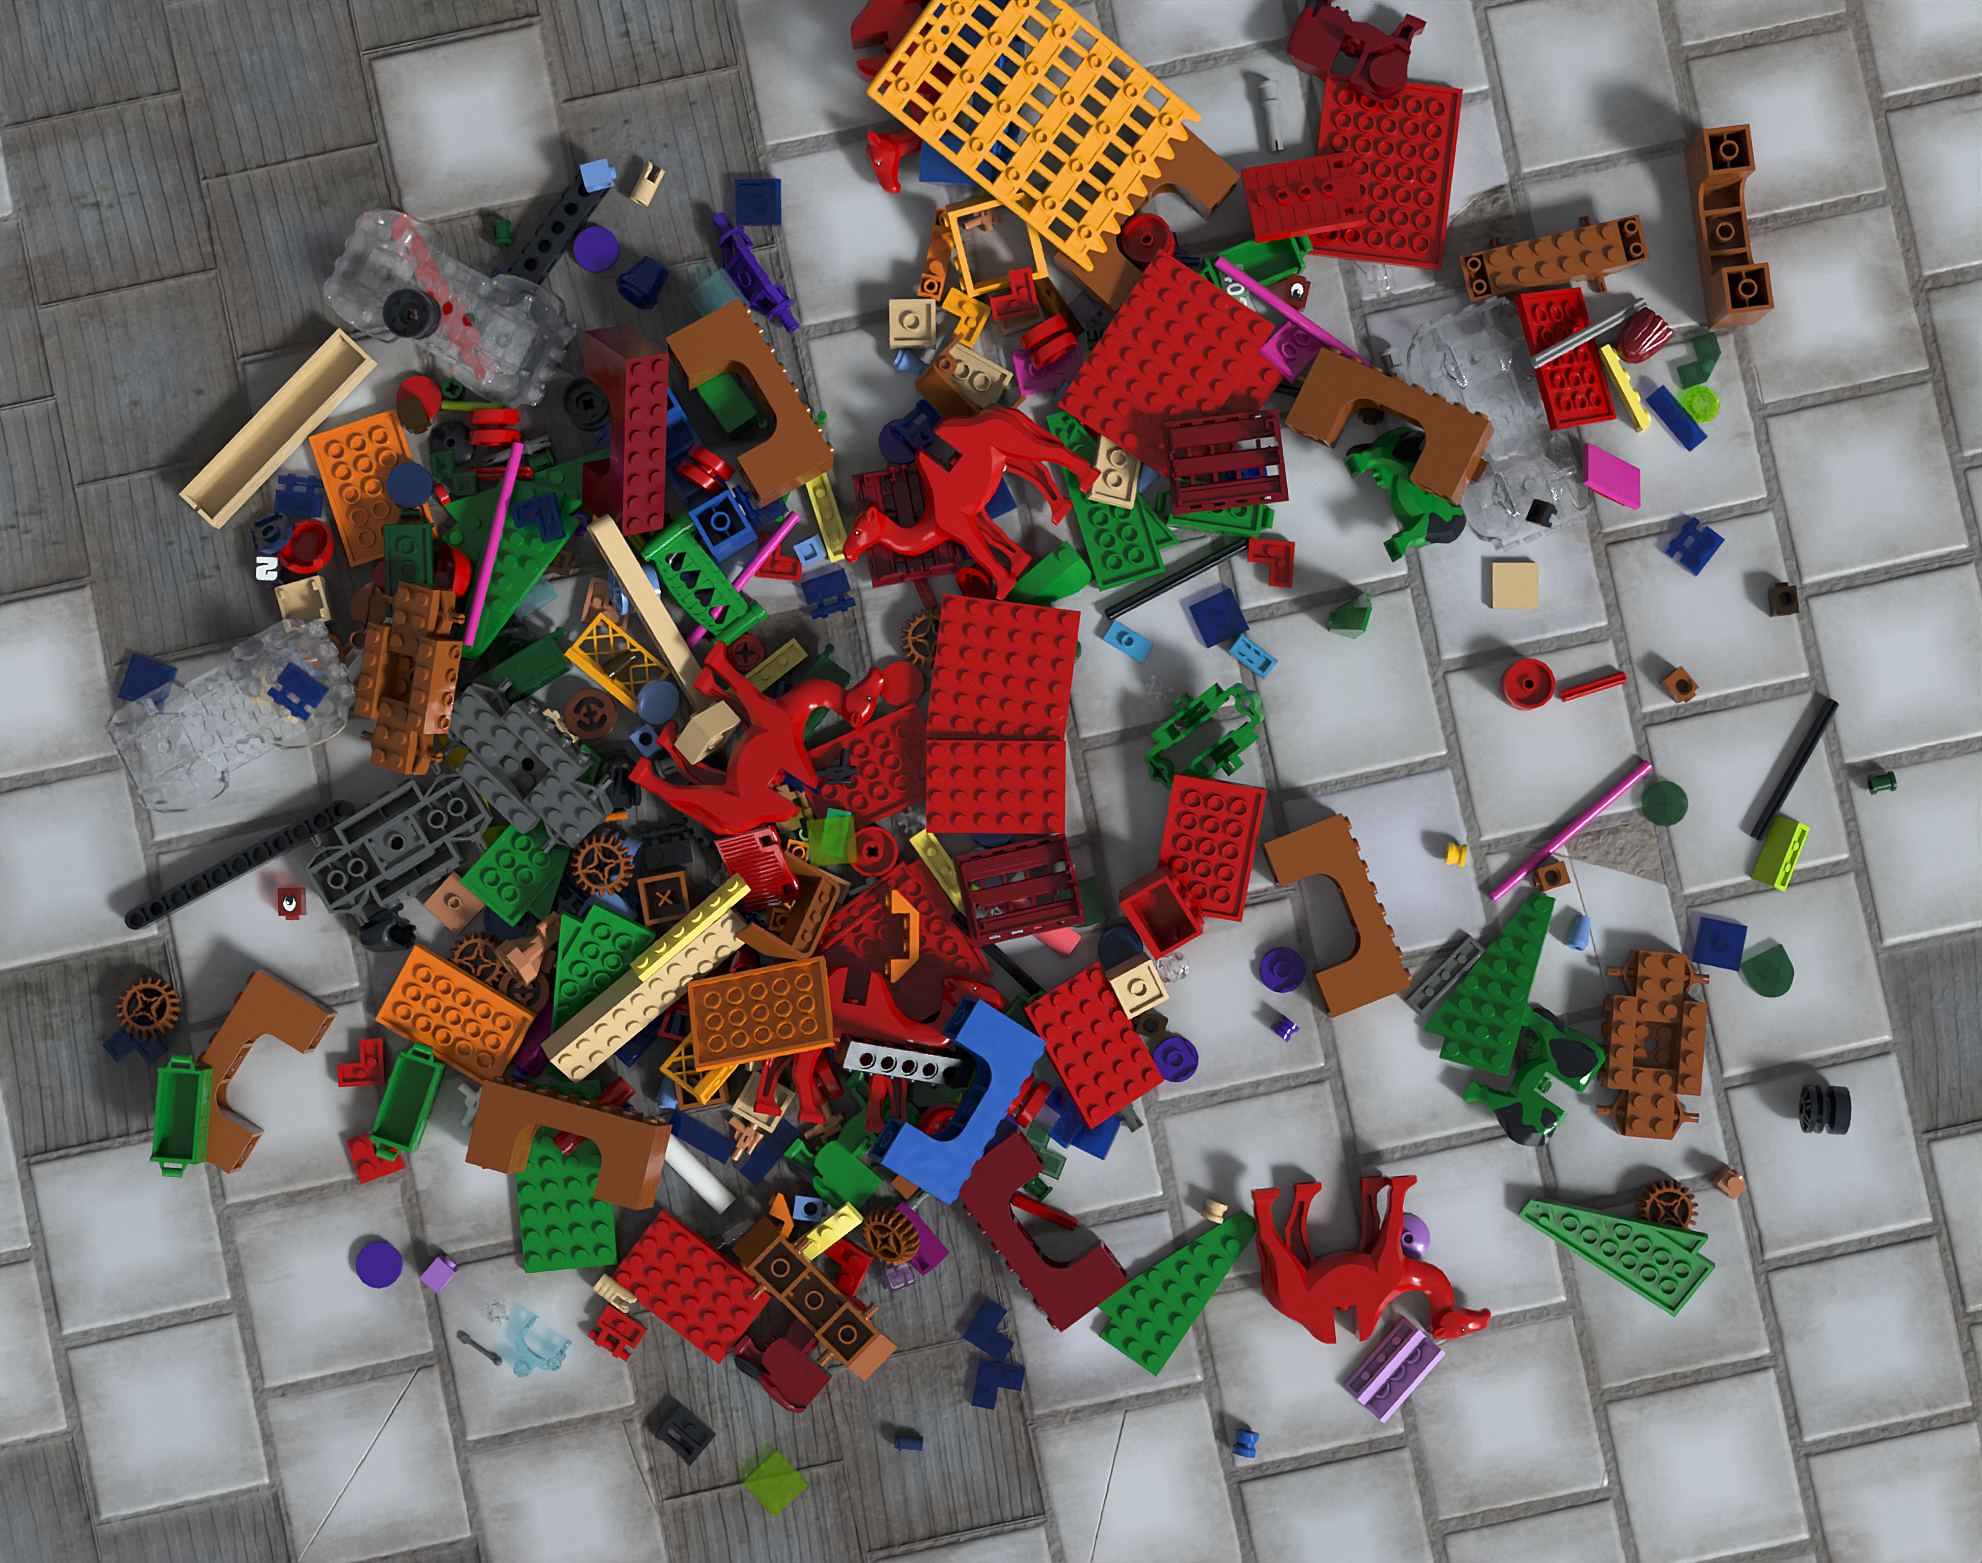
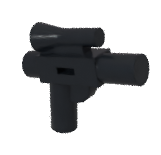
(840, 770)

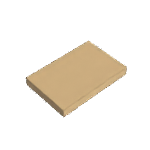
(978, 377)
(1118, 475)

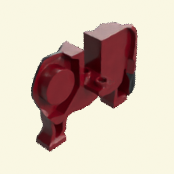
(1325, 30)
(786, 1365)

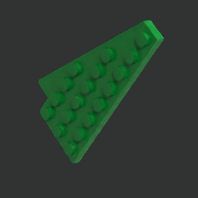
(475, 510)
(1118, 540)
(516, 568)
(517, 873)
(591, 959)
(1490, 1003)
(1641, 1254)
(1166, 1299)

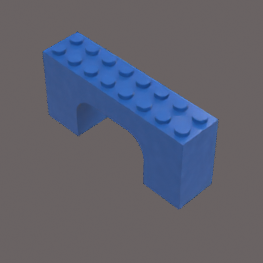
(936, 168)
(716, 518)
(1003, 1061)

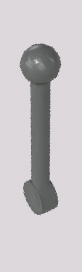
(466, 1339)

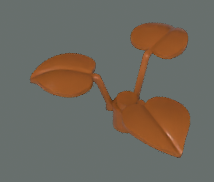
(364, 607)

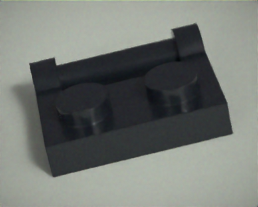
(690, 1429)

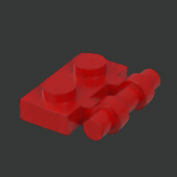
(620, 1326)

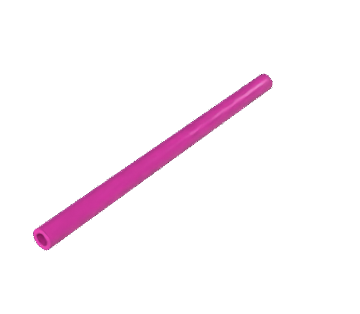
(1285, 309)
(492, 543)
(745, 575)
(1569, 831)

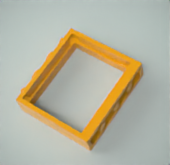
(981, 203)

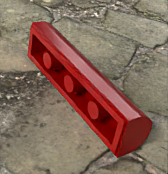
(616, 1094)

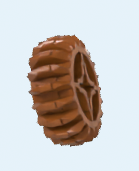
(920, 637)
(598, 855)
(479, 951)
(157, 1003)
(1681, 1194)
(890, 1235)

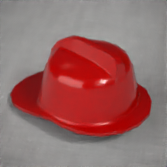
(975, 582)

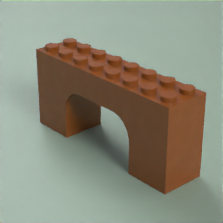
(1192, 174)
(1732, 284)
(734, 344)
(1344, 385)
(1375, 963)
(264, 1007)
(628, 1142)

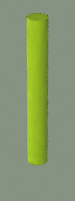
(468, 406)

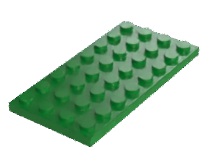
(556, 1202)

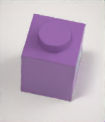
(439, 1273)

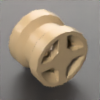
(1214, 1210)

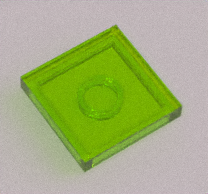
(832, 841)
(775, 1483)

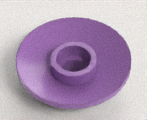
(1420, 1236)

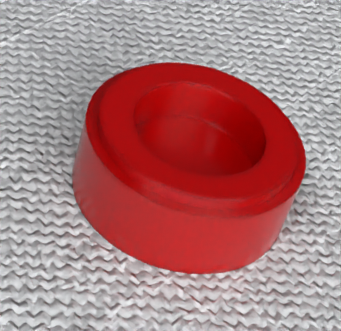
(441, 493)

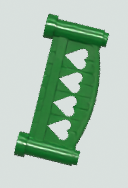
(678, 539)

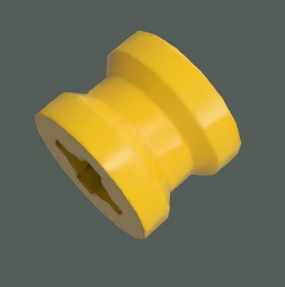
(1455, 854)

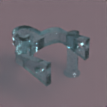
(532, 1359)

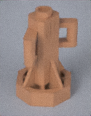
(524, 955)

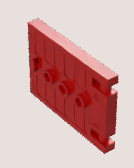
(1303, 197)

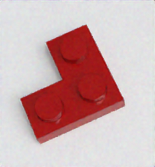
(1021, 300)
(1279, 556)
(778, 566)
(370, 1069)
(367, 1163)
(854, 1264)

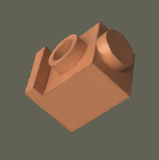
(1729, 1182)

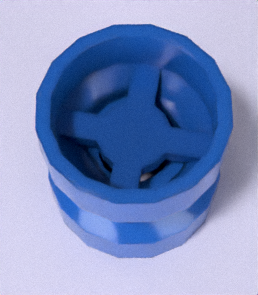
(1245, 1443)

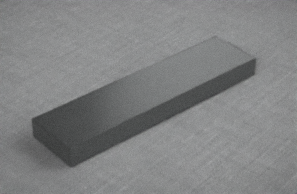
(1445, 975)

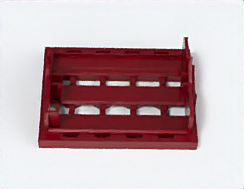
(1219, 433)
(886, 571)
(1015, 861)

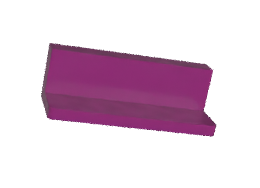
(530, 1054)
(931, 1249)

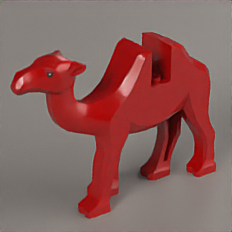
(888, 24)
(957, 494)
(771, 743)
(875, 1020)
(1362, 1277)

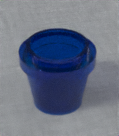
(642, 283)

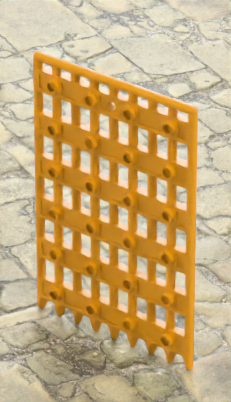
(1040, 138)

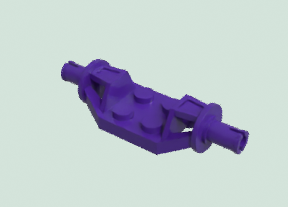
(749, 275)

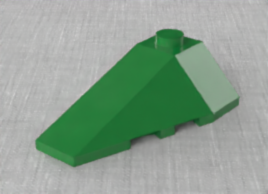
(1052, 579)
(1351, 617)

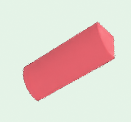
(1060, 941)

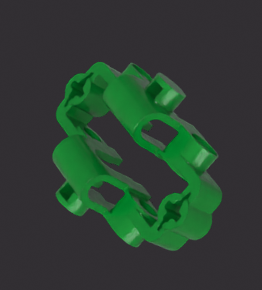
(1195, 714)

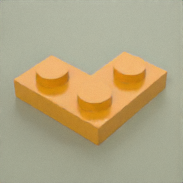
(972, 316)

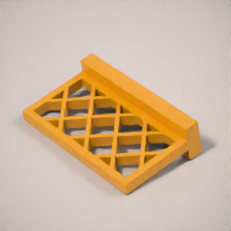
(595, 670)
(707, 1085)

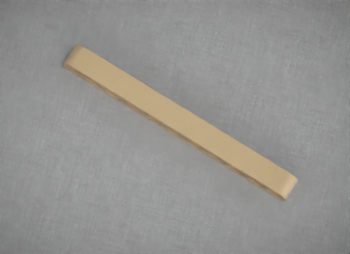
(649, 608)

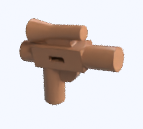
(986, 217)
(832, 1124)
(746, 1136)

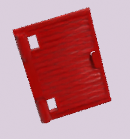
(760, 867)

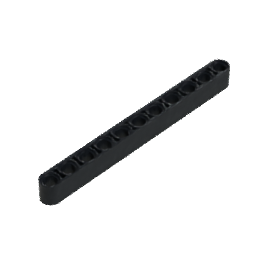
(229, 868)

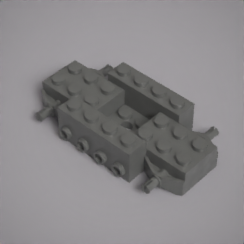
(502, 741)
(430, 832)

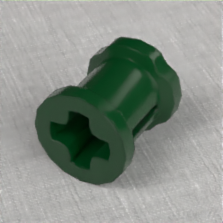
(501, 233)
(460, 392)
(542, 460)
(1881, 782)
(1038, 1188)

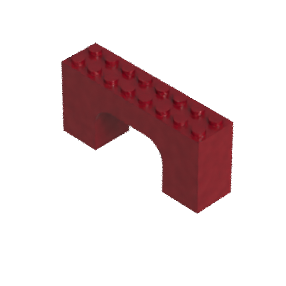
(636, 384)
(1060, 1288)

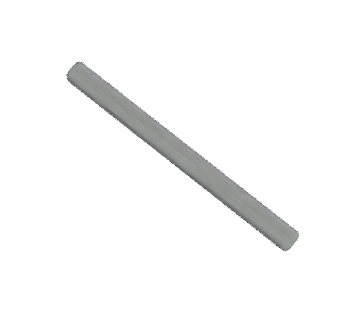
(1587, 333)

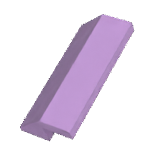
(1394, 1370)

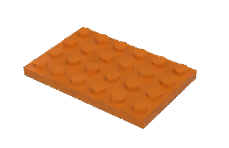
(354, 471)
(760, 1013)
(456, 1014)

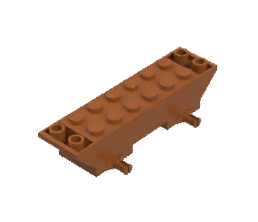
(1555, 259)
(813, 1298)

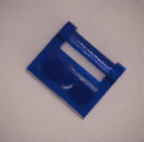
(923, 433)

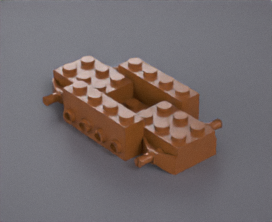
(410, 677)
(1647, 1078)

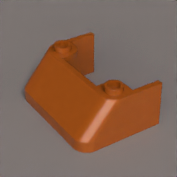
(942, 393)
(805, 919)

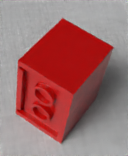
(1162, 911)

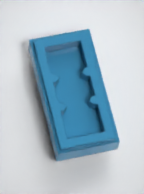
(1128, 641)
(1252, 656)

